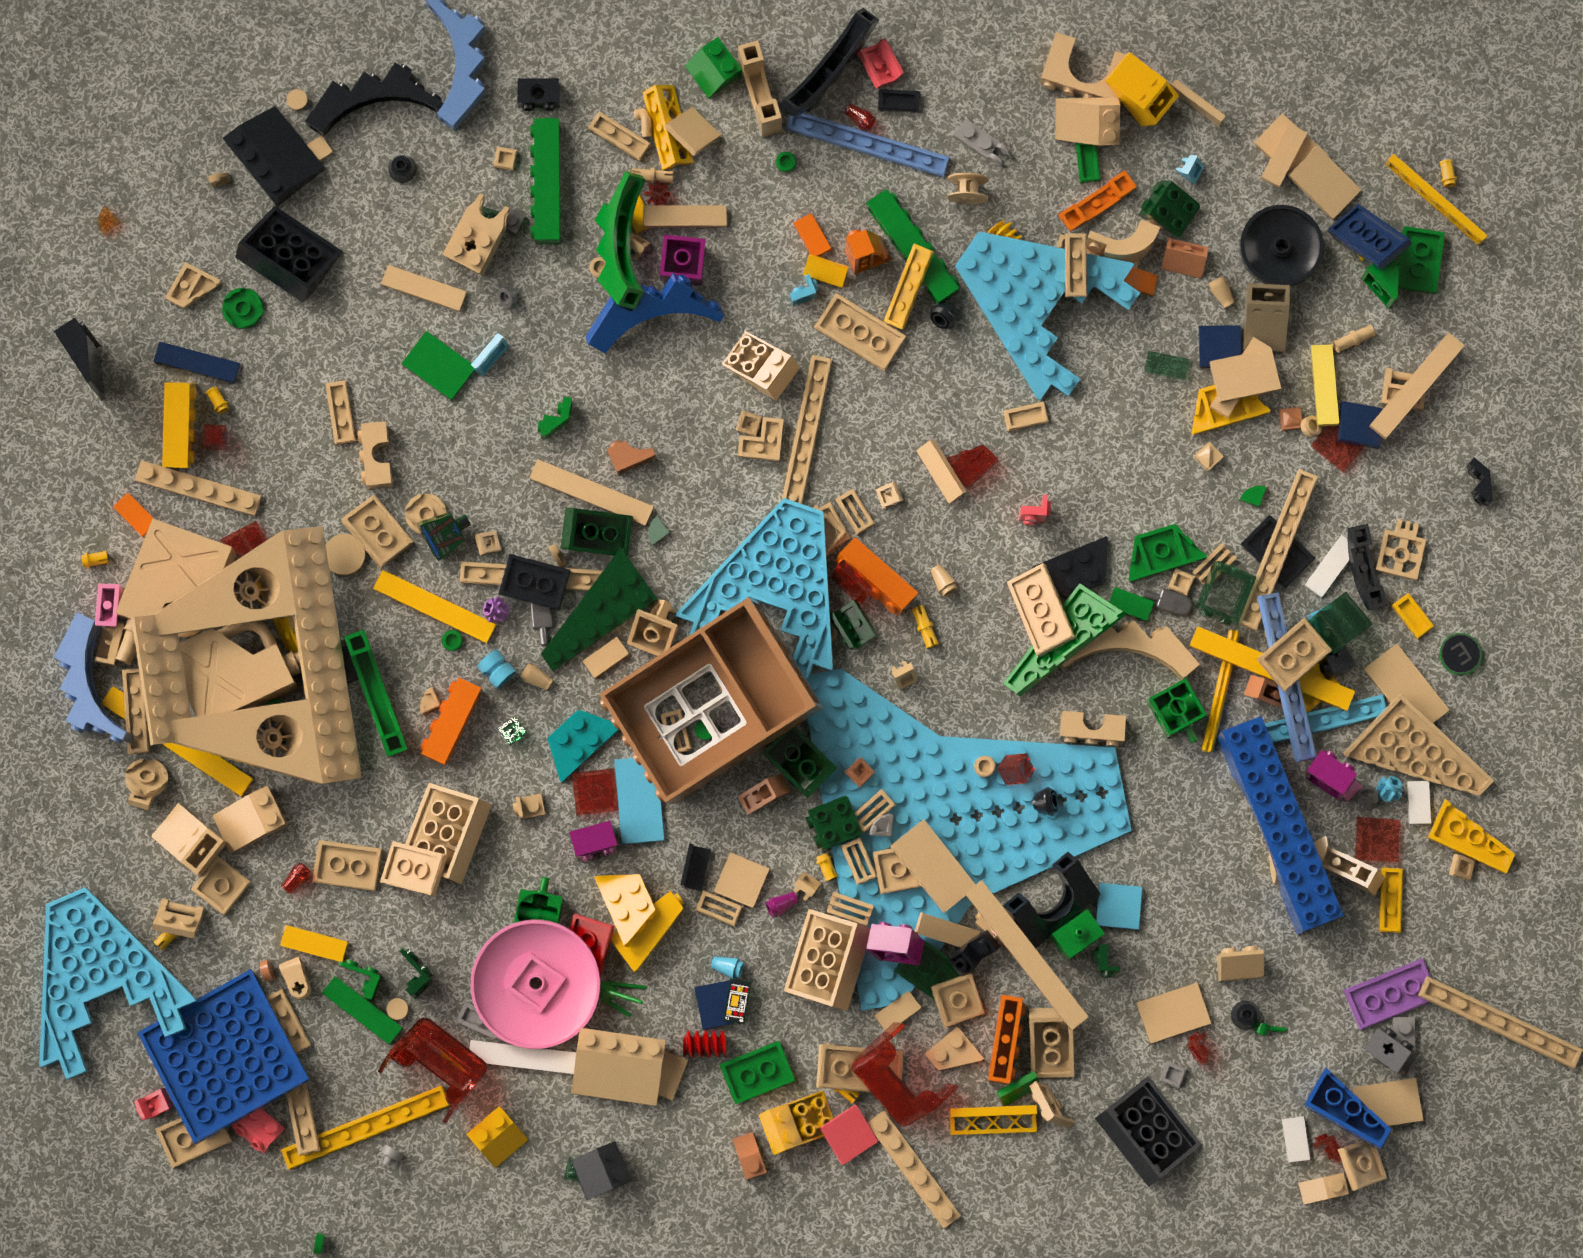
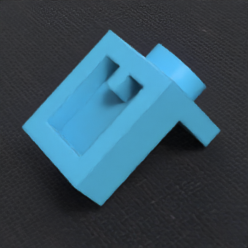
(803, 294)

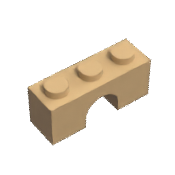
(372, 437)
(1073, 729)

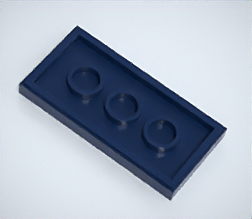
(1369, 237)

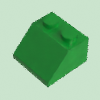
(713, 67)
(1383, 282)

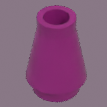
(780, 904)

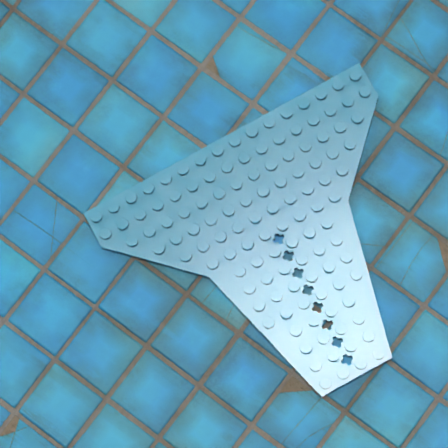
(933, 780)

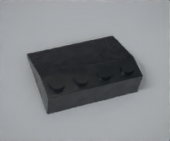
(274, 154)
(287, 253)
(83, 350)
(1148, 1131)

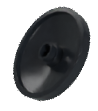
(1287, 228)

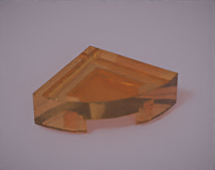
(106, 220)

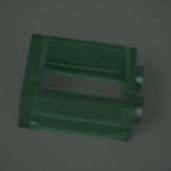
(1234, 573)

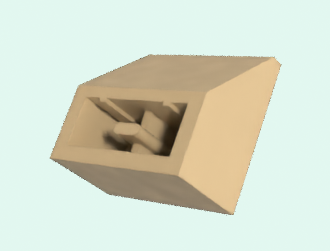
(1240, 964)

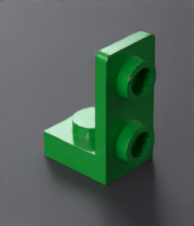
(370, 987)

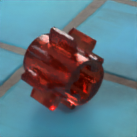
(657, 187)

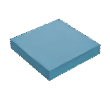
(1119, 906)

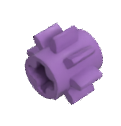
(496, 610)

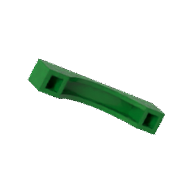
(375, 693)

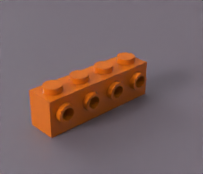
(886, 583)
(451, 722)
(1005, 1038)

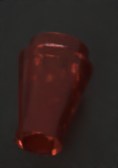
(861, 117)
(297, 876)

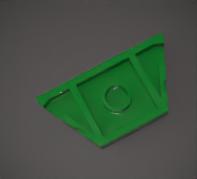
(1161, 552)

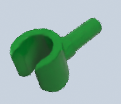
(1263, 1028)

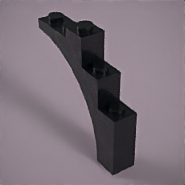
(830, 68)
(396, 86)

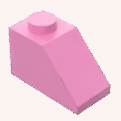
(107, 603)

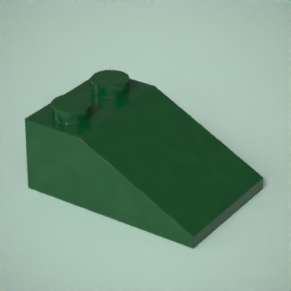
(596, 531)
(799, 761)

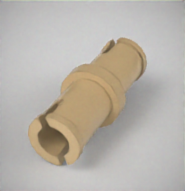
(653, 175)
(1353, 338)

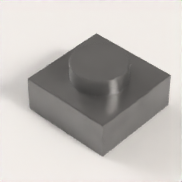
(515, 221)

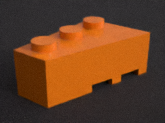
(865, 250)

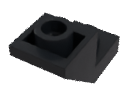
(1483, 491)
(972, 952)

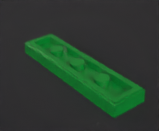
(362, 1010)

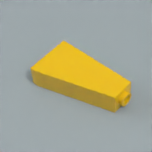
(644, 943)

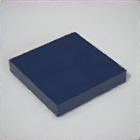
(1218, 343)
(1355, 423)
(712, 1004)

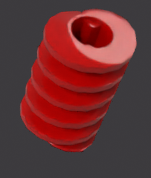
(704, 1044)

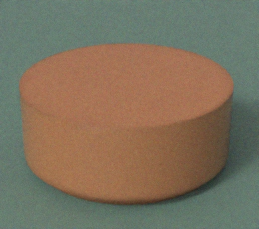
(267, 970)

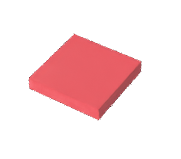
(848, 1134)

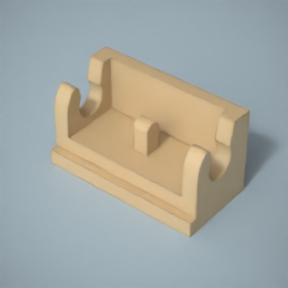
(109, 645)

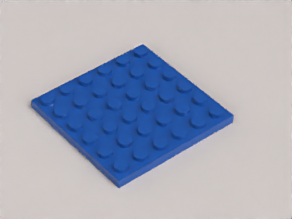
(226, 1059)

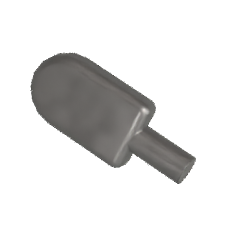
(1170, 602)
(541, 620)

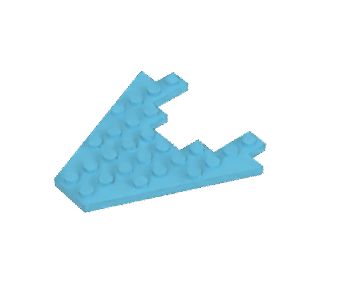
(1020, 286)
(782, 567)
(90, 957)

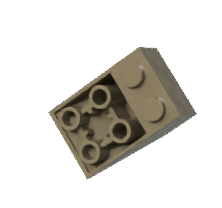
(1267, 315)

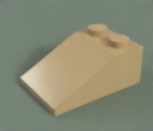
(1088, 120)
(250, 819)
(1050, 1044)

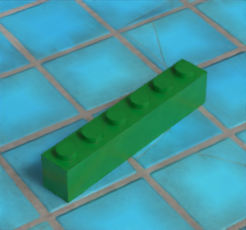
(546, 180)
(903, 235)

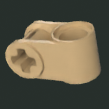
(294, 975)

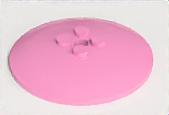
(527, 1014)

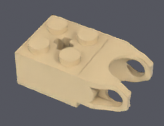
(478, 229)

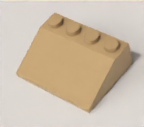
(451, 826)
(827, 959)
(618, 1066)

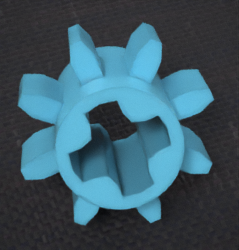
(1389, 789)

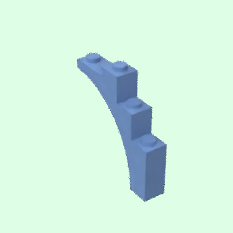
(468, 61)
(77, 656)

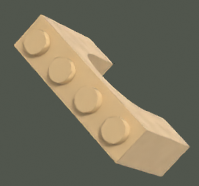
(1058, 75)
(764, 107)

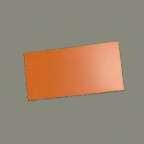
(812, 235)
(134, 514)

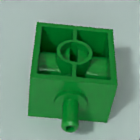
(1177, 710)
(528, 909)
(1077, 935)

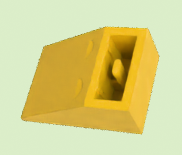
(1141, 90)
(796, 1122)

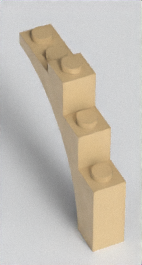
(1131, 638)

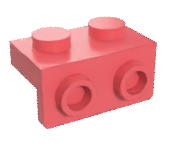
(881, 64)
(1031, 514)
(259, 1129)

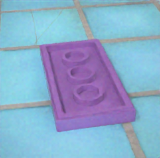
(1387, 994)

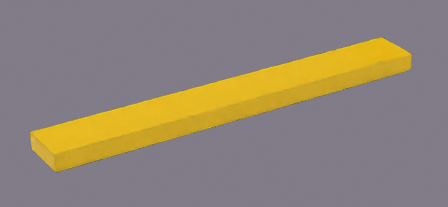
(1246, 659)
(208, 763)
(370, 1125)

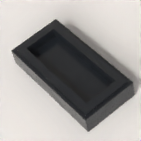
(898, 100)

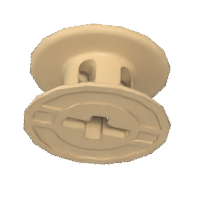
(967, 188)

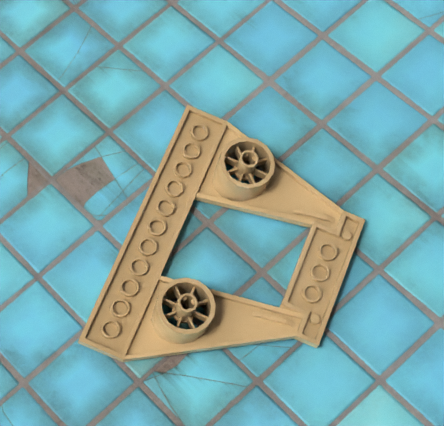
(317, 729)

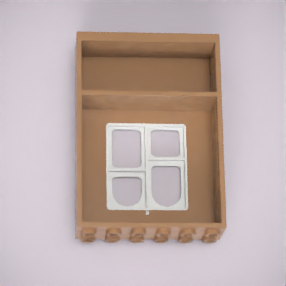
(753, 675)

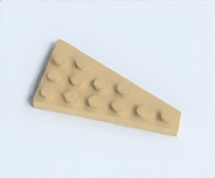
(1413, 745)

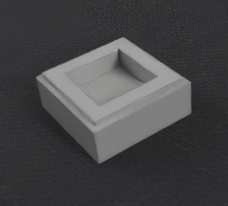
(1172, 1074)

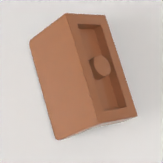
(1184, 258)

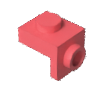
(153, 1104)

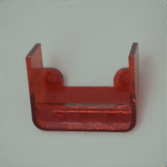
(443, 1057)
(875, 1074)

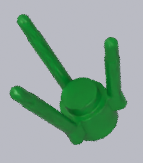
(608, 992)

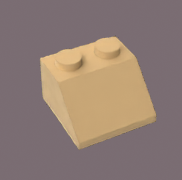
(652, 633)

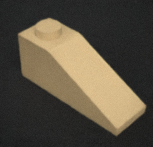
(1353, 871)

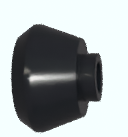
(403, 173)
(943, 315)
(1046, 802)
(1245, 1022)

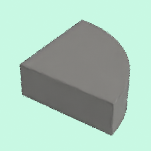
(882, 826)

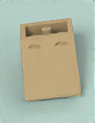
(761, 365)
(189, 840)

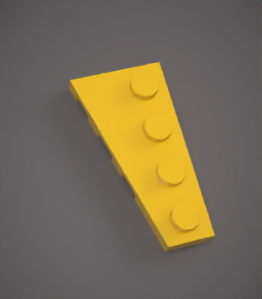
(1462, 835)

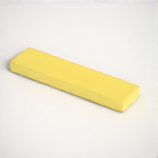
(1324, 385)

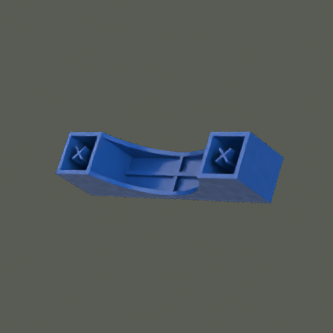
(1294, 856)

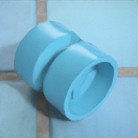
(496, 668)

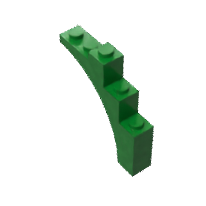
(616, 220)

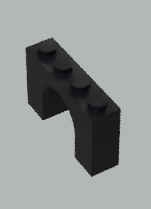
(1077, 894)

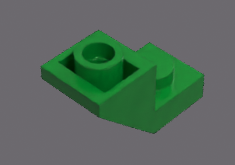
(553, 423)

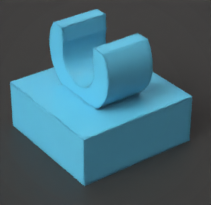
(1191, 169)

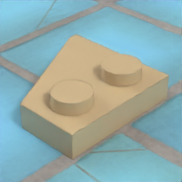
(191, 286)

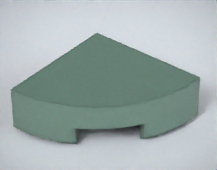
(657, 531)

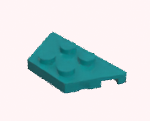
(578, 740)

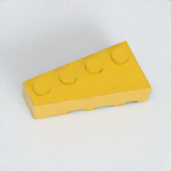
(178, 424)

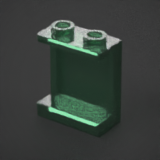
(1340, 622)

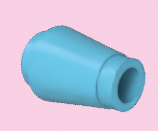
(728, 966)

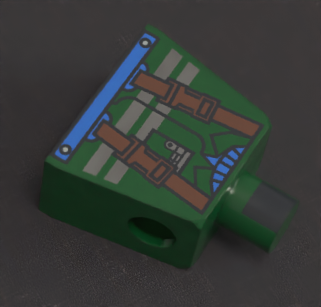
(443, 533)

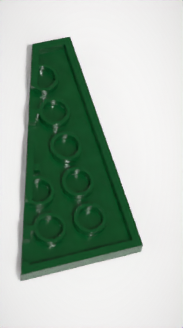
(604, 607)

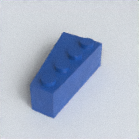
(1344, 1109)

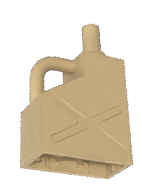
(166, 569)
(229, 678)

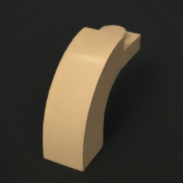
(1128, 249)

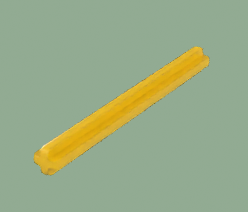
(1219, 700)

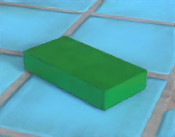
(1087, 163)
(1131, 604)
(1016, 1089)

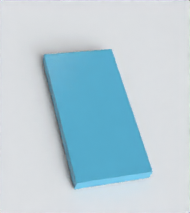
(637, 804)

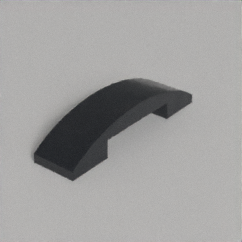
(1363, 568)

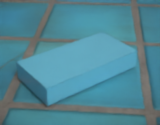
(490, 355)

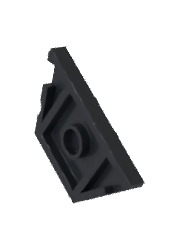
(1081, 565)

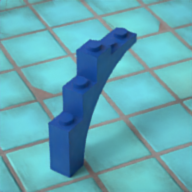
(674, 298)

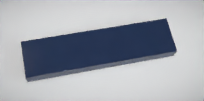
(196, 362)

